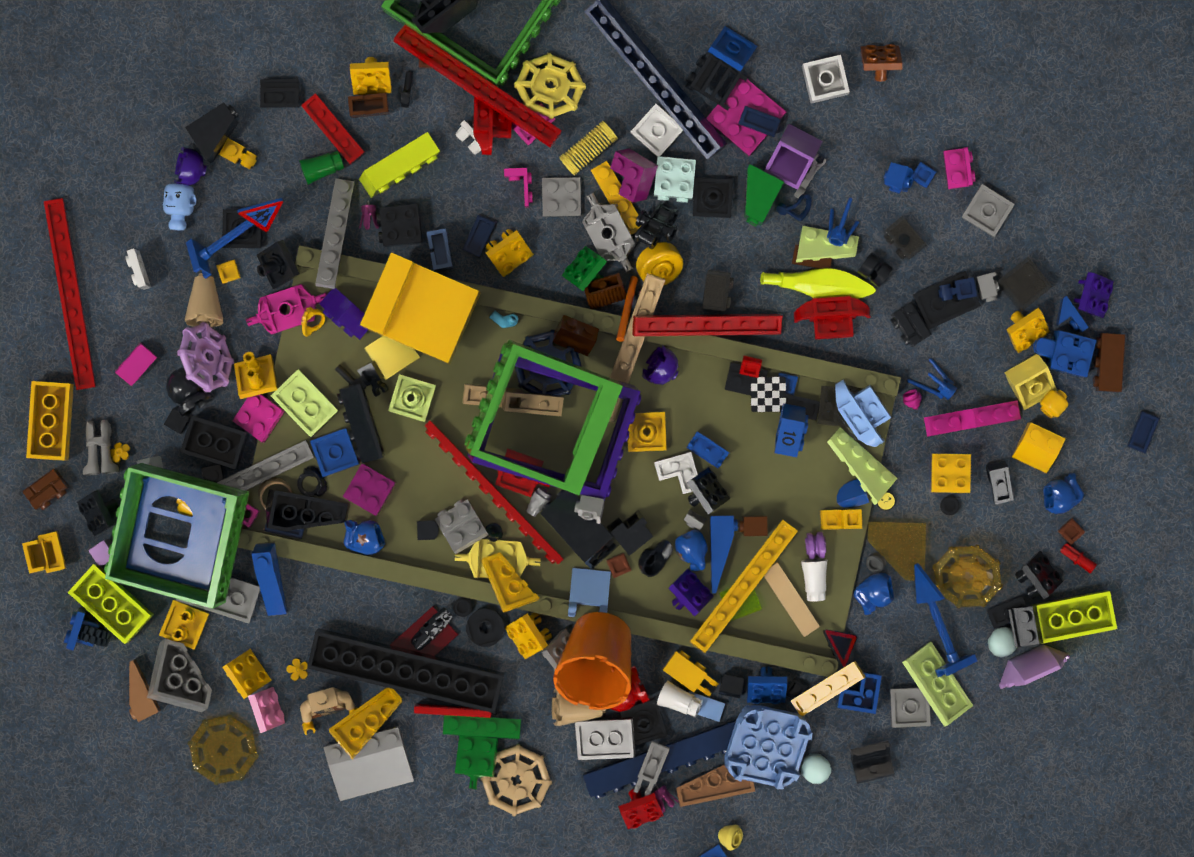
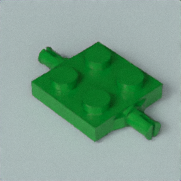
(476, 758)

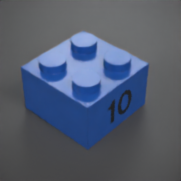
(791, 430)

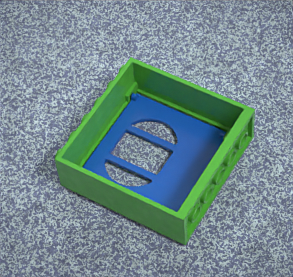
(211, 544)

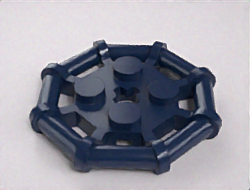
(545, 380)

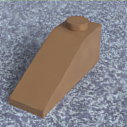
(138, 690)

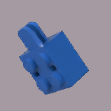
(1065, 352)

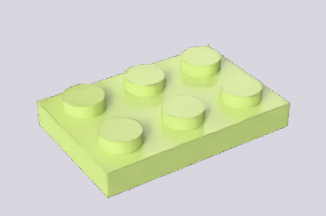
(304, 403)

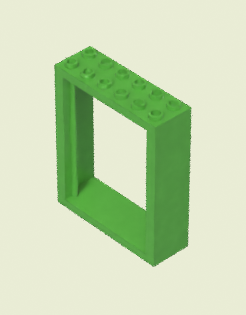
(509, 61)

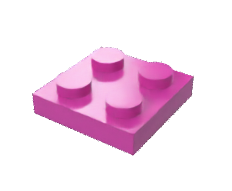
(258, 416)

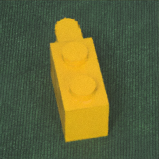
(688, 673)

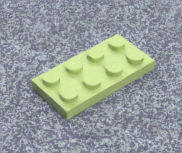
(941, 692)

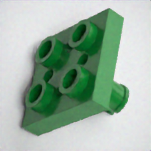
(584, 268)

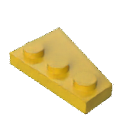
(506, 583)

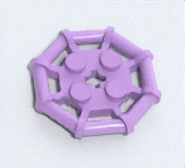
(198, 357)

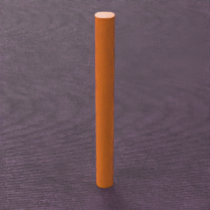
(627, 308)

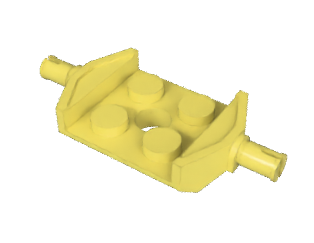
(511, 550)

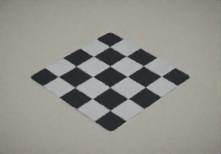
(768, 394)

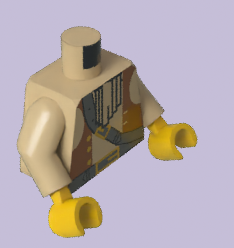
(323, 704)

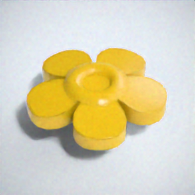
(119, 452)
(297, 669)

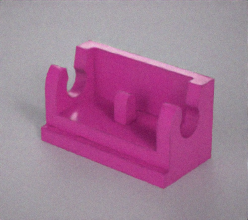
(135, 364)

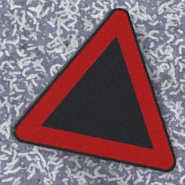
(841, 645)

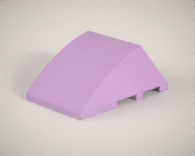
(1032, 666)

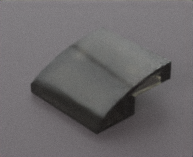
(828, 410)

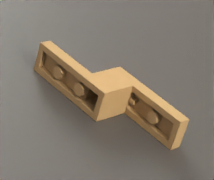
(517, 401)

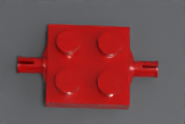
(517, 483)

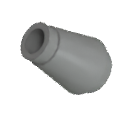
(538, 501)

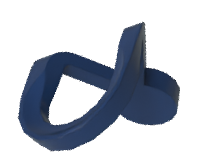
(783, 209)

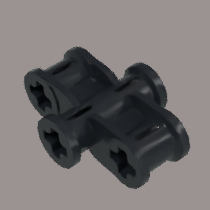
(656, 225)

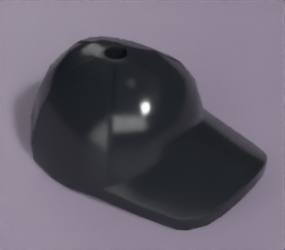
(658, 555)

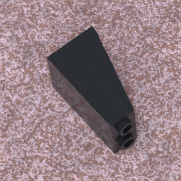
(585, 537)

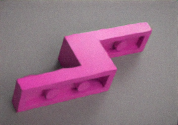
(972, 418)

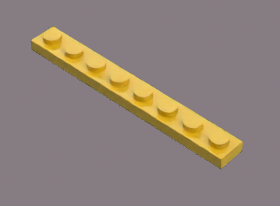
(743, 586)

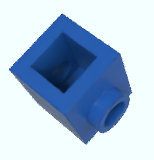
(898, 178)

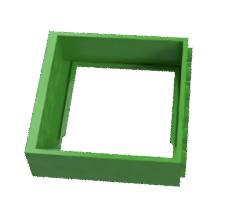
(590, 434)

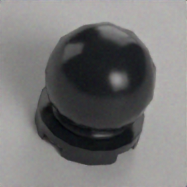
(186, 392)

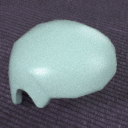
(1002, 642)
(815, 768)

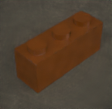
(1109, 362)

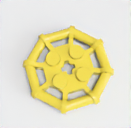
(547, 95)

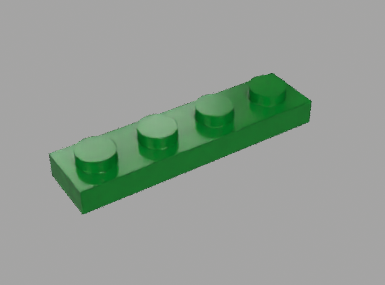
(482, 727)

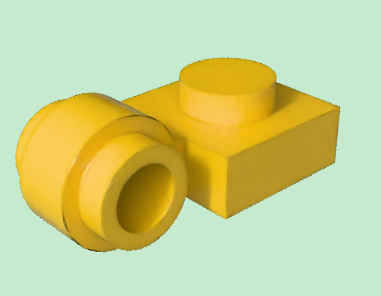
(233, 152)

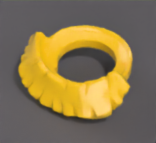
(310, 312)

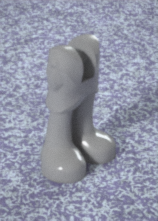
(102, 440)

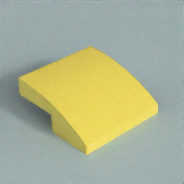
(391, 356)

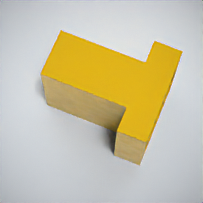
(420, 308)

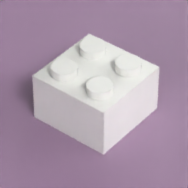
(825, 79)

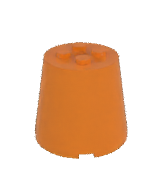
(596, 662)

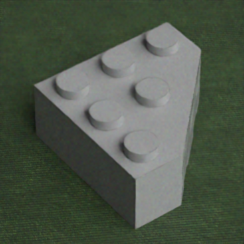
(178, 678)

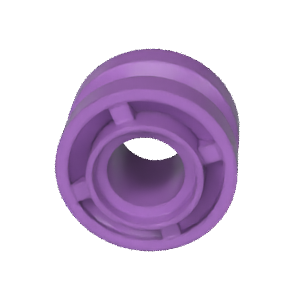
(815, 545)

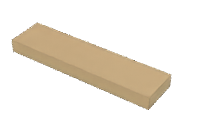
(791, 600)

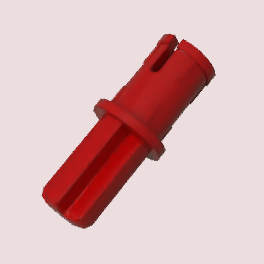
(1078, 558)

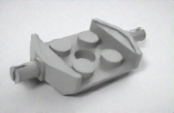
(621, 242)

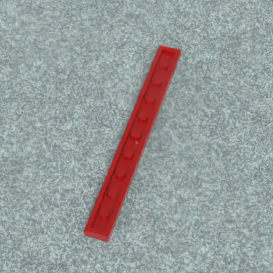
(477, 86)
(69, 294)
(499, 500)

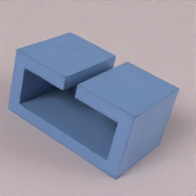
(439, 242)

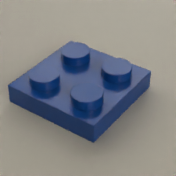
(732, 48)
(334, 452)

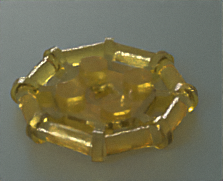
(968, 586)
(214, 742)

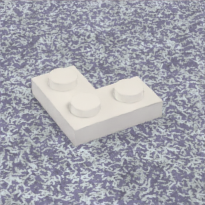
(680, 466)

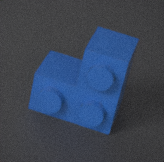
(863, 699)

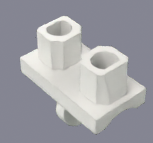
(466, 131)

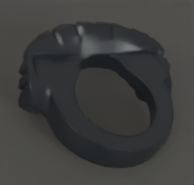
(311, 471)

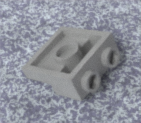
(461, 526)

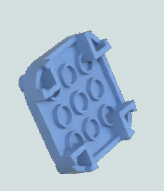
(767, 746)

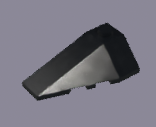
(295, 511)

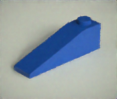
(721, 537)
(269, 578)

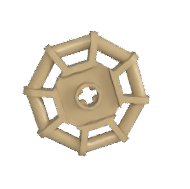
(521, 790)

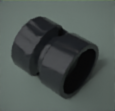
(875, 270)

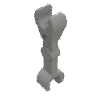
(809, 176)

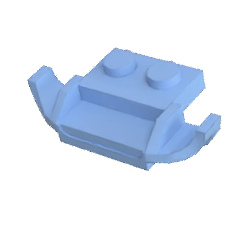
(862, 412)

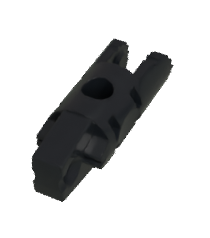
(431, 629)

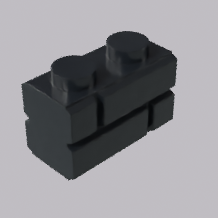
(910, 324)

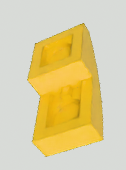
(841, 519)

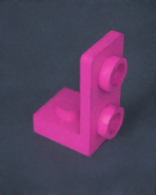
(514, 175)

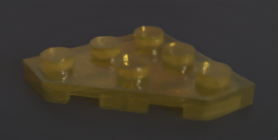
(900, 545)

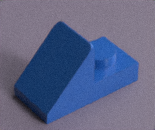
(1066, 311)

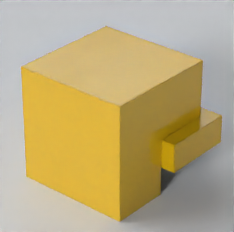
(44, 553)

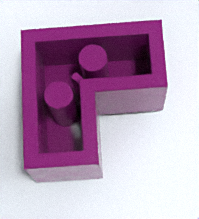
(637, 174)

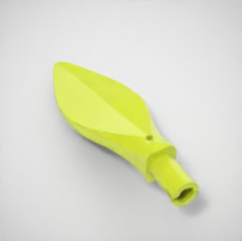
(821, 283)

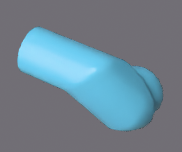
(504, 321)

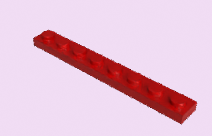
(707, 325)

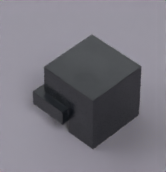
(631, 533)

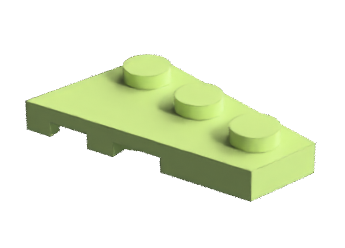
(816, 245)

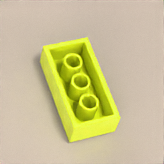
(110, 604)
(1076, 616)

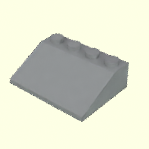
(376, 767)

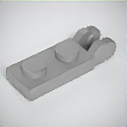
(652, 766)

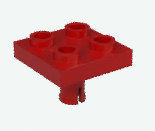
(640, 809)

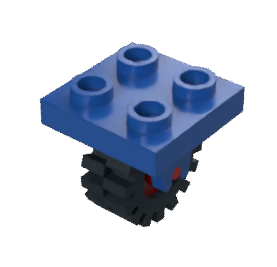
(86, 632)

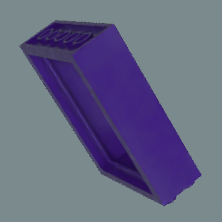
(620, 434)

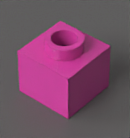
(254, 513)

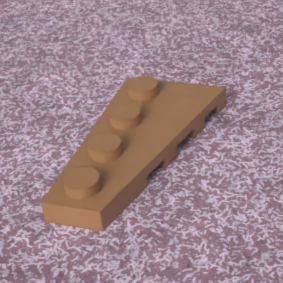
(712, 786)

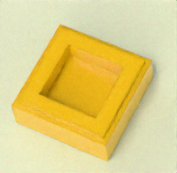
(228, 271)

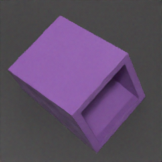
(793, 156)

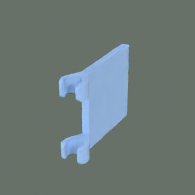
(589, 588)

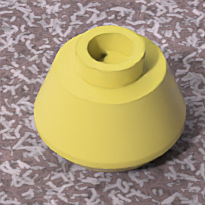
(730, 836)

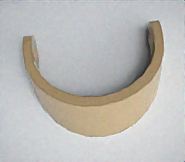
(274, 480)

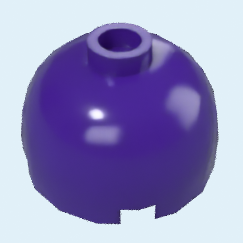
(189, 167)
(662, 366)

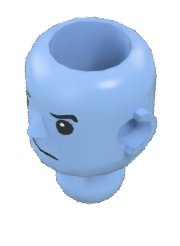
(178, 202)

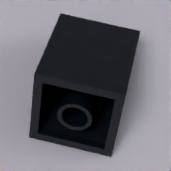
(213, 130)

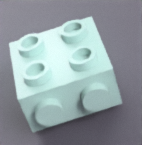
(674, 179)

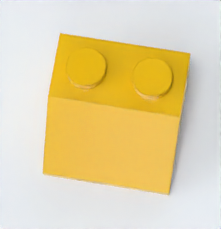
(1038, 447)

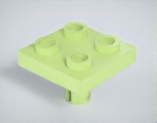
(412, 398)

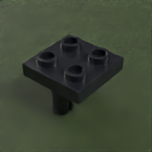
(1041, 574)

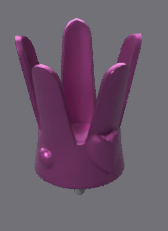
(367, 211)
(663, 792)

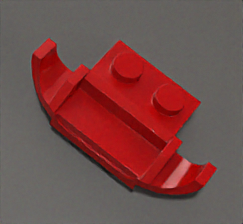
(489, 125)
(832, 315)

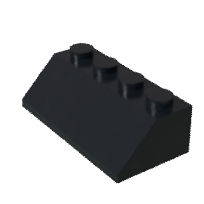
(362, 423)

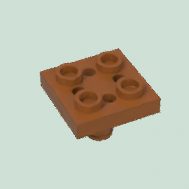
(881, 59)

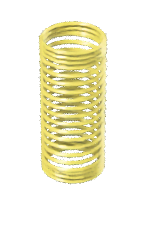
(565, 158)

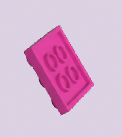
(727, 122)

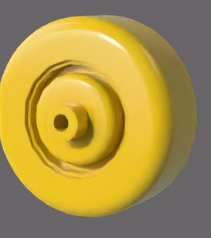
(661, 261)

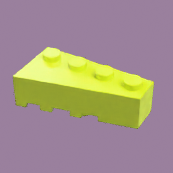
(399, 164)

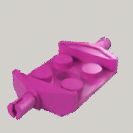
(270, 308)

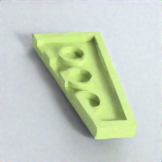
(868, 470)

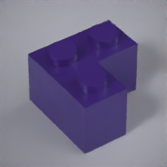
(344, 313)

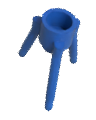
(838, 235)
(945, 387)

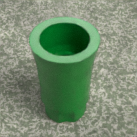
(321, 166)

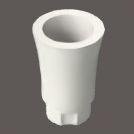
(815, 578)
(679, 700)

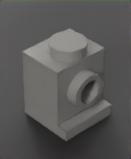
(987, 287)
(590, 508)

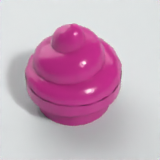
(912, 399)

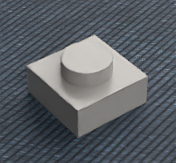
(694, 520)

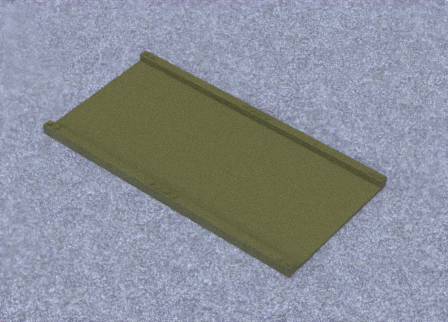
(692, 402)

